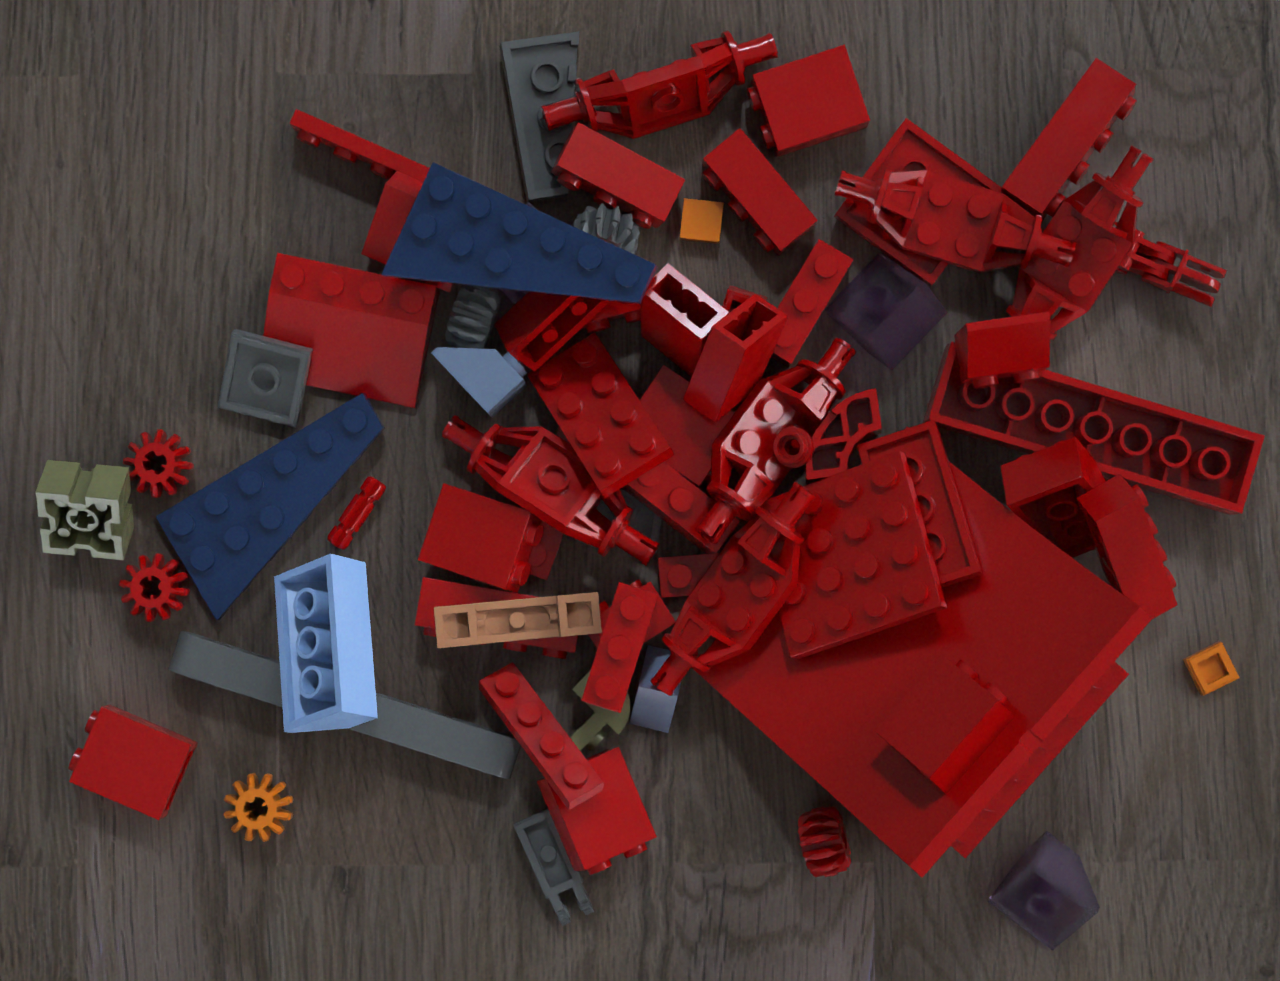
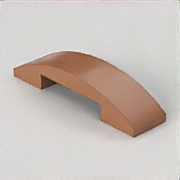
(517, 619)

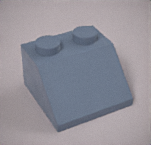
(484, 375)

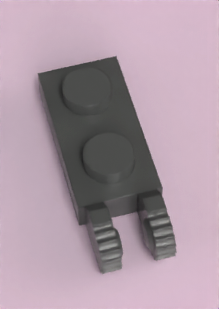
(551, 863)

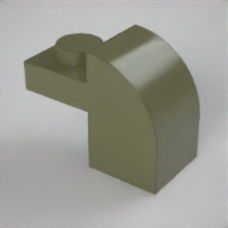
(591, 731)

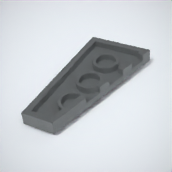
(536, 75)

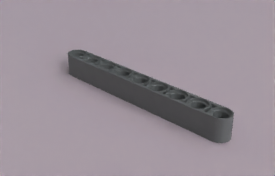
(396, 721)

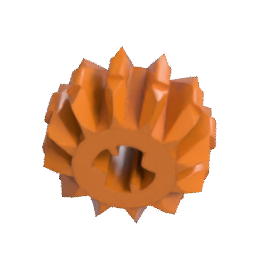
(251, 793)

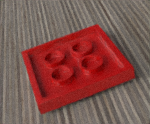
(909, 151)

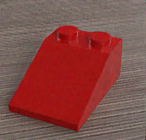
(1045, 489)

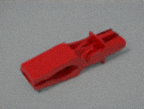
(1156, 262)

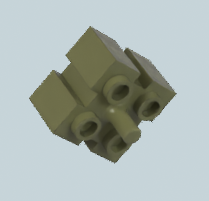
(85, 509)

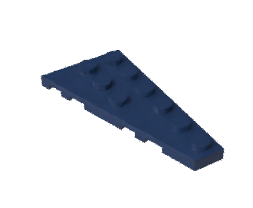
(492, 241)
(252, 512)

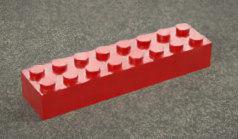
(1124, 434)

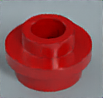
(782, 447)

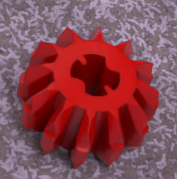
(163, 448)
(140, 588)
(824, 841)

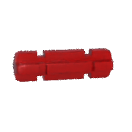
(356, 513)

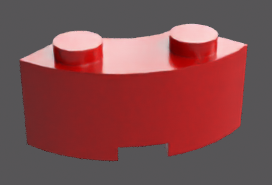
(841, 432)

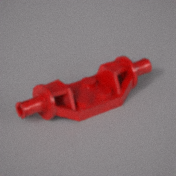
(663, 95)
(954, 220)
(1100, 246)
(751, 432)
(550, 484)
(737, 592)

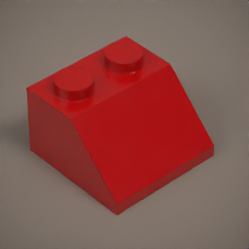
(1004, 349)

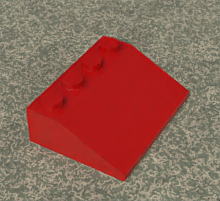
(362, 327)

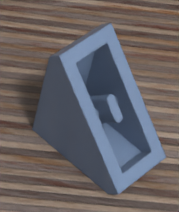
(652, 706)

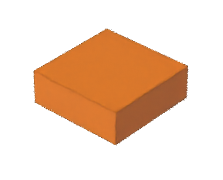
(701, 221)
(1211, 668)

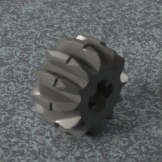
(610, 226)
(472, 317)

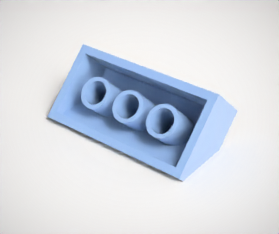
(325, 645)

